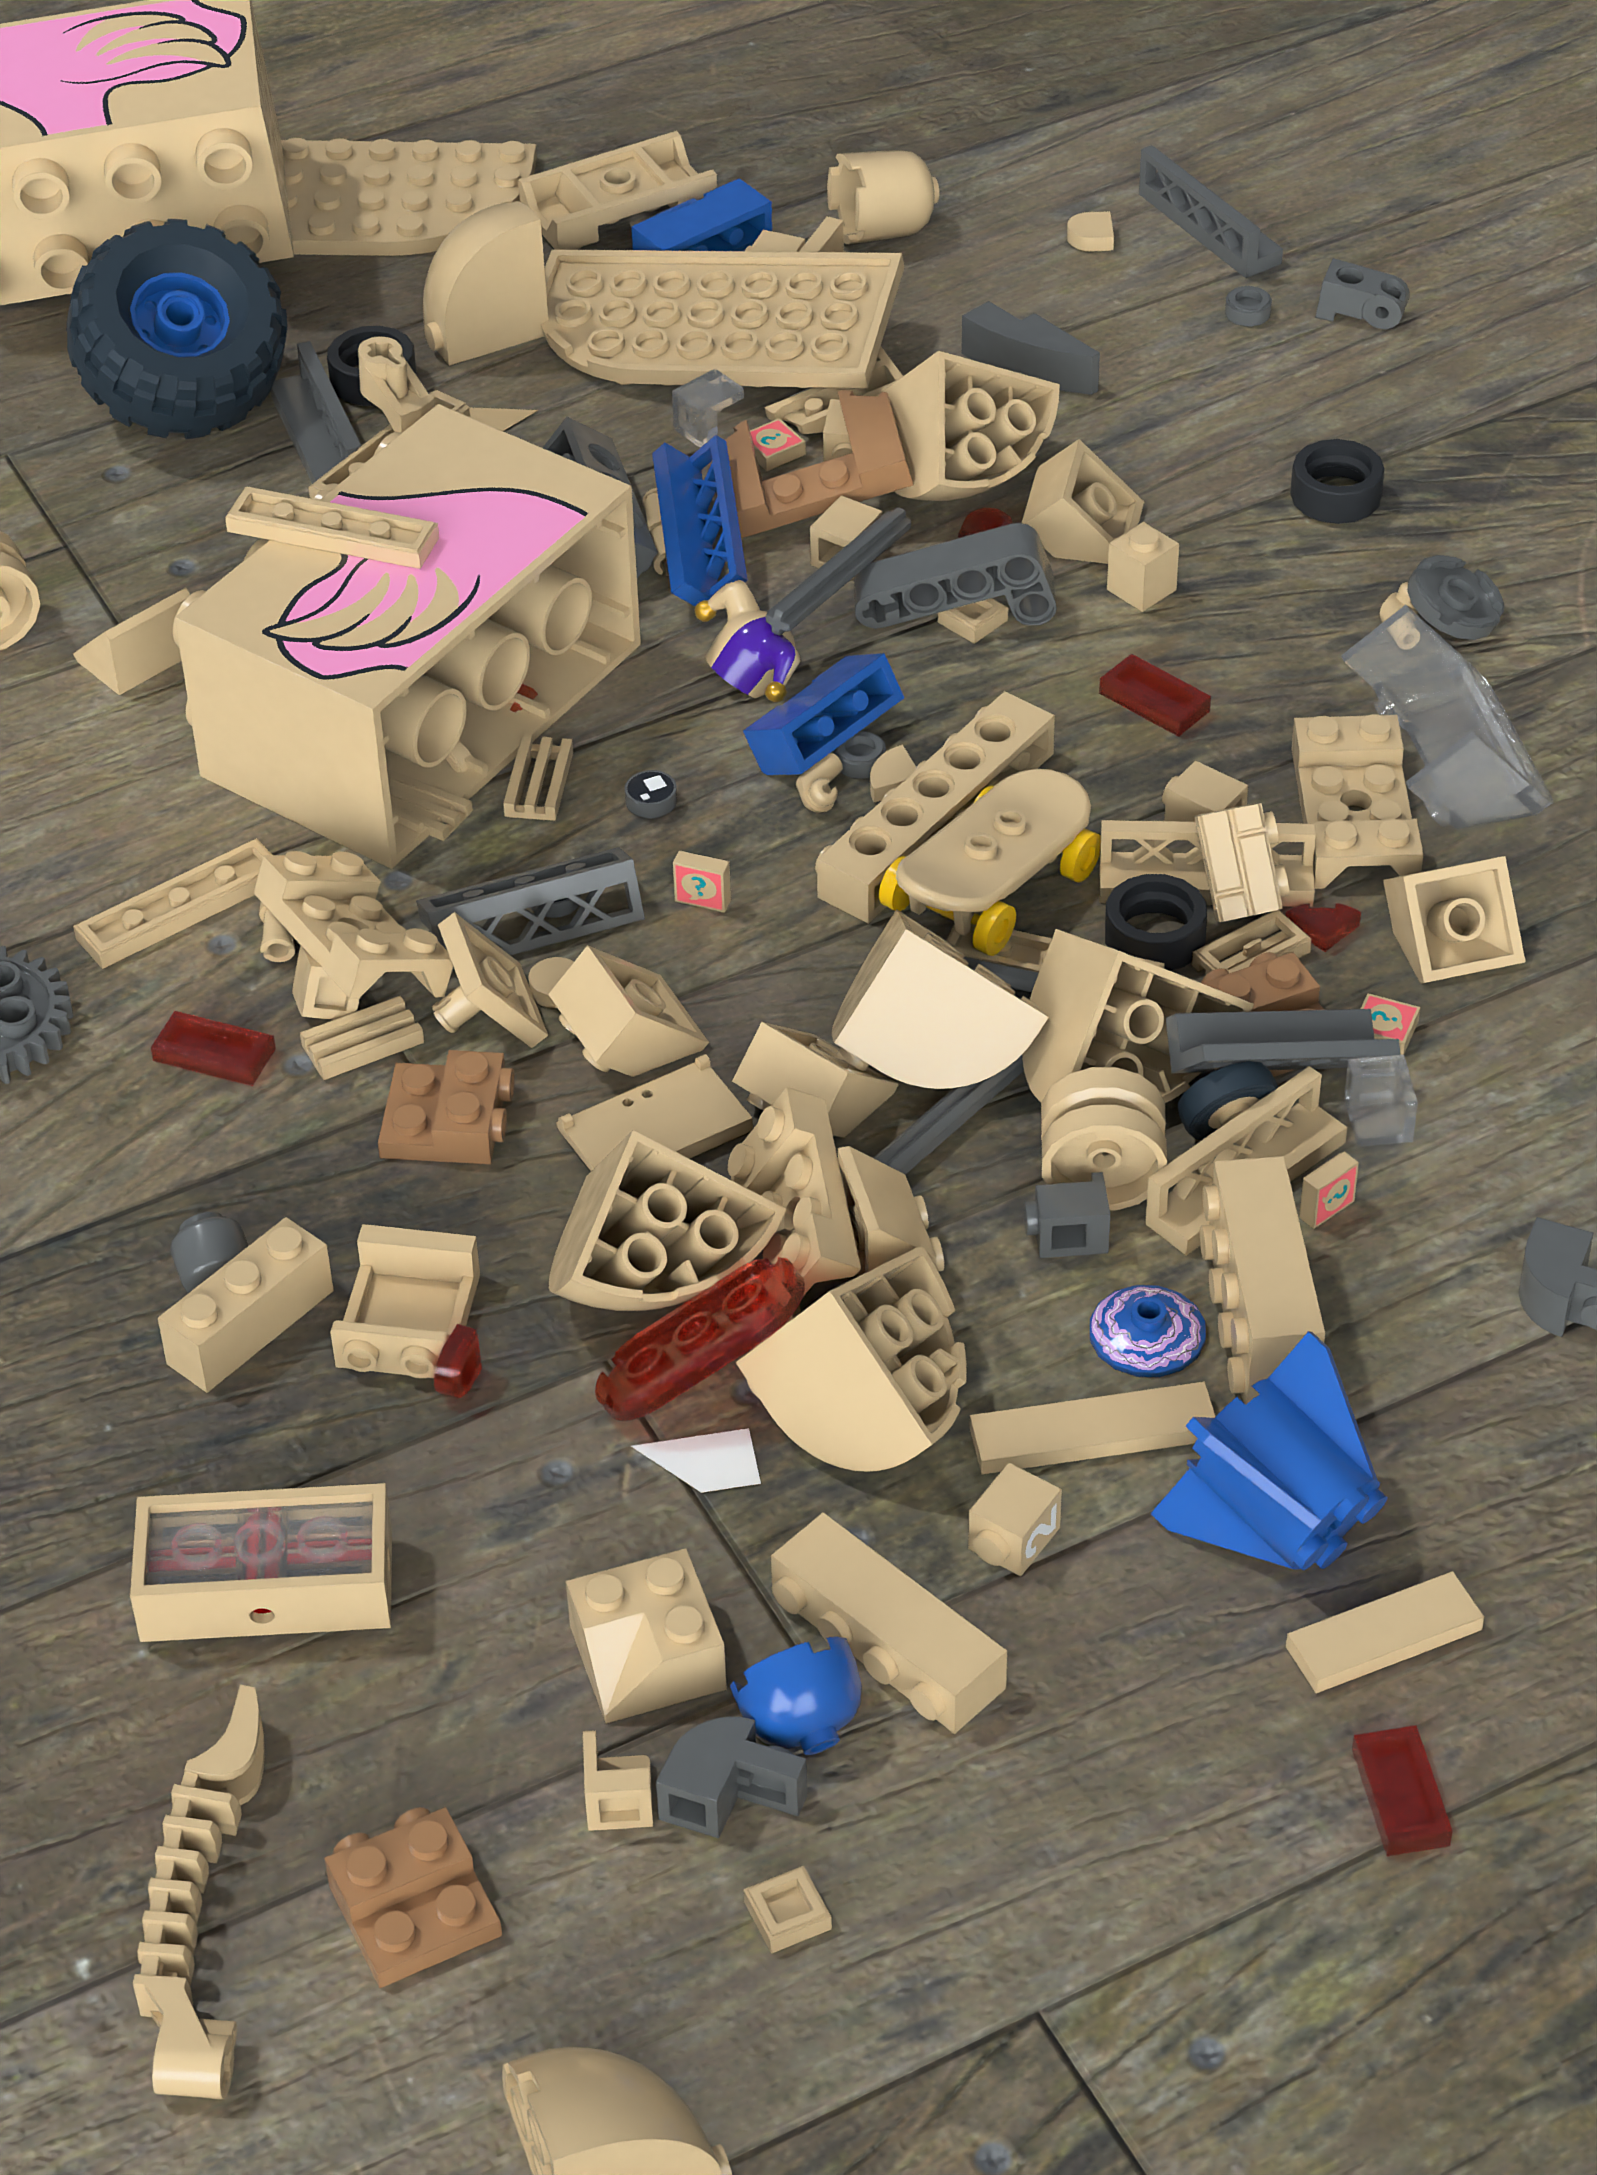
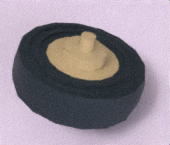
(1223, 1096)

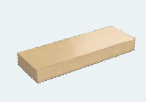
(1384, 1632)

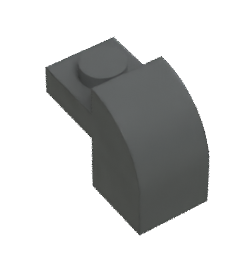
(1556, 1277)
(723, 1763)

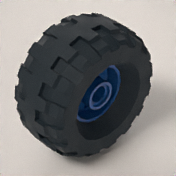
(176, 328)

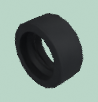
(343, 356)
(1332, 502)
(1156, 895)

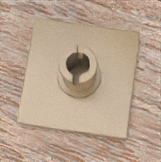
(488, 982)

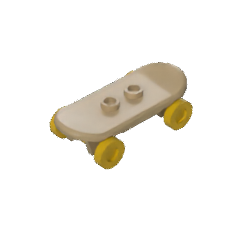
(994, 851)

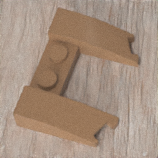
(870, 471)

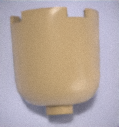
(881, 194)

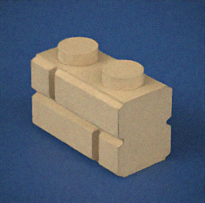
(1241, 861)

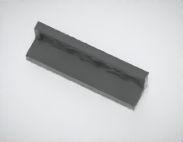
(1205, 215)
(314, 415)
(541, 888)
(1274, 1038)

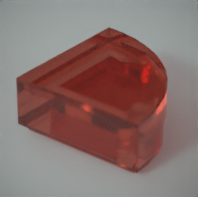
(1325, 925)

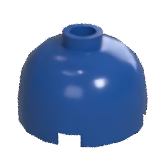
(802, 1695)

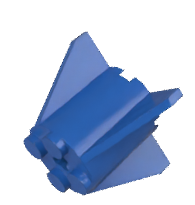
(1279, 1471)

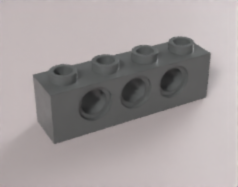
(599, 453)

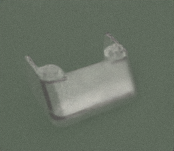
(1469, 747)

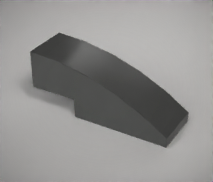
(1030, 348)

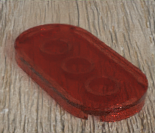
(700, 1338)

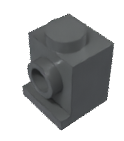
(1069, 1218)

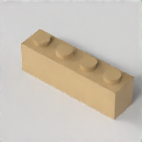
(889, 1622)

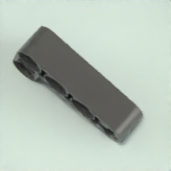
(957, 574)

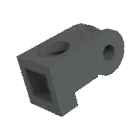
(1362, 295)

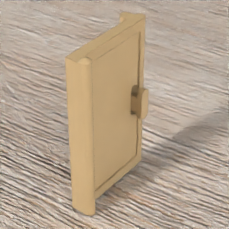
(684, 1112)

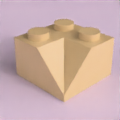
(646, 1635)

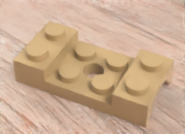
(612, 187)
(1360, 765)
(342, 926)
(796, 1165)

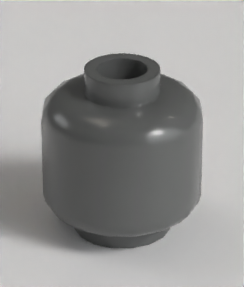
(205, 1246)

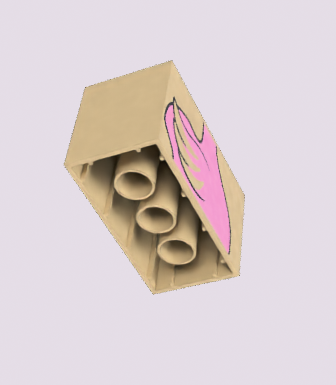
(130, 124)
(339, 666)

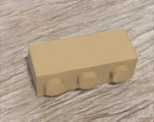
(246, 1304)

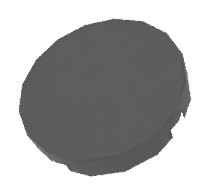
(1455, 598)

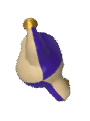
(746, 648)

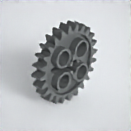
(32, 1012)

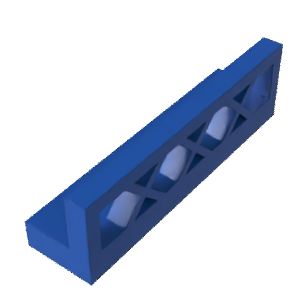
(689, 528)

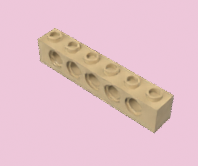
(994, 745)

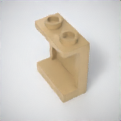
(405, 1300)

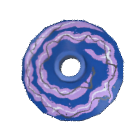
(1147, 1331)

